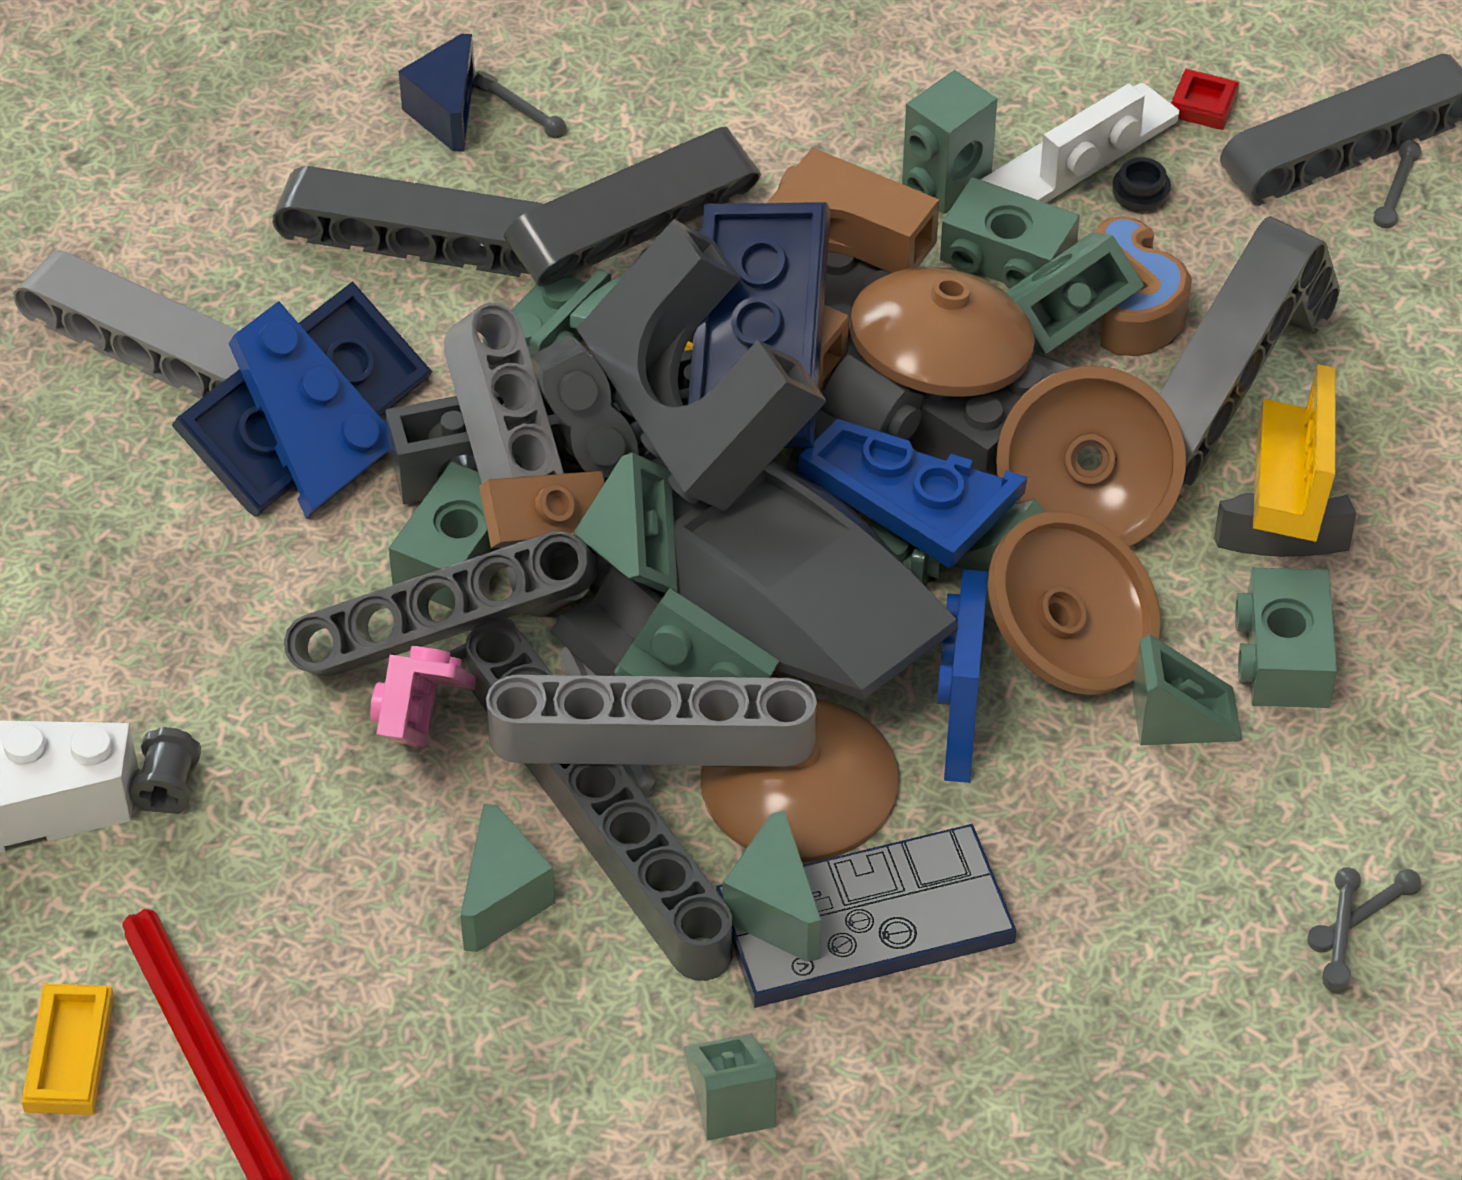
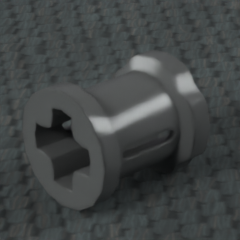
(165, 771)

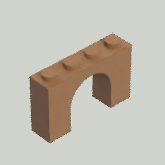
(868, 220)

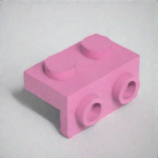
(407, 698)

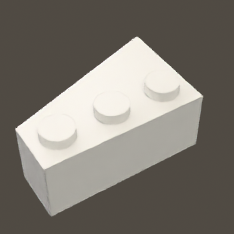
(63, 778)

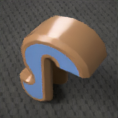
(1158, 309)

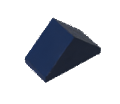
(439, 90)

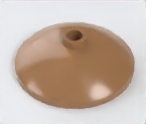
(942, 331)
(1121, 417)
(1072, 601)
(829, 799)

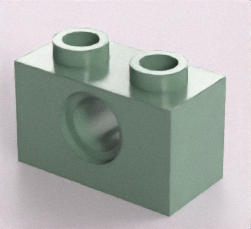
(948, 138)
(1004, 233)
(1075, 289)
(442, 530)
(1289, 637)

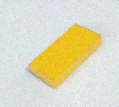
(68, 1049)

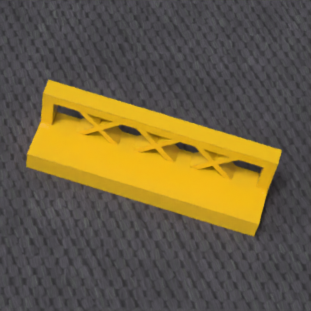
(1296, 461)

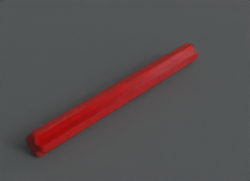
(204, 1048)

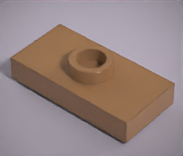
(537, 505)

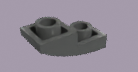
(1236, 531)

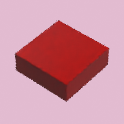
(1205, 98)

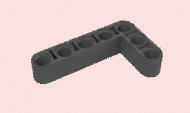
(1275, 282)

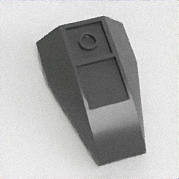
(803, 581)

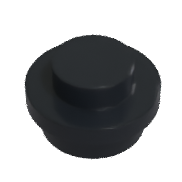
(1141, 184)

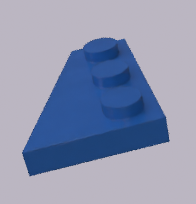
(315, 413)
(918, 497)
(961, 672)

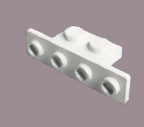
(1087, 143)

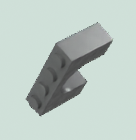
(638, 342)

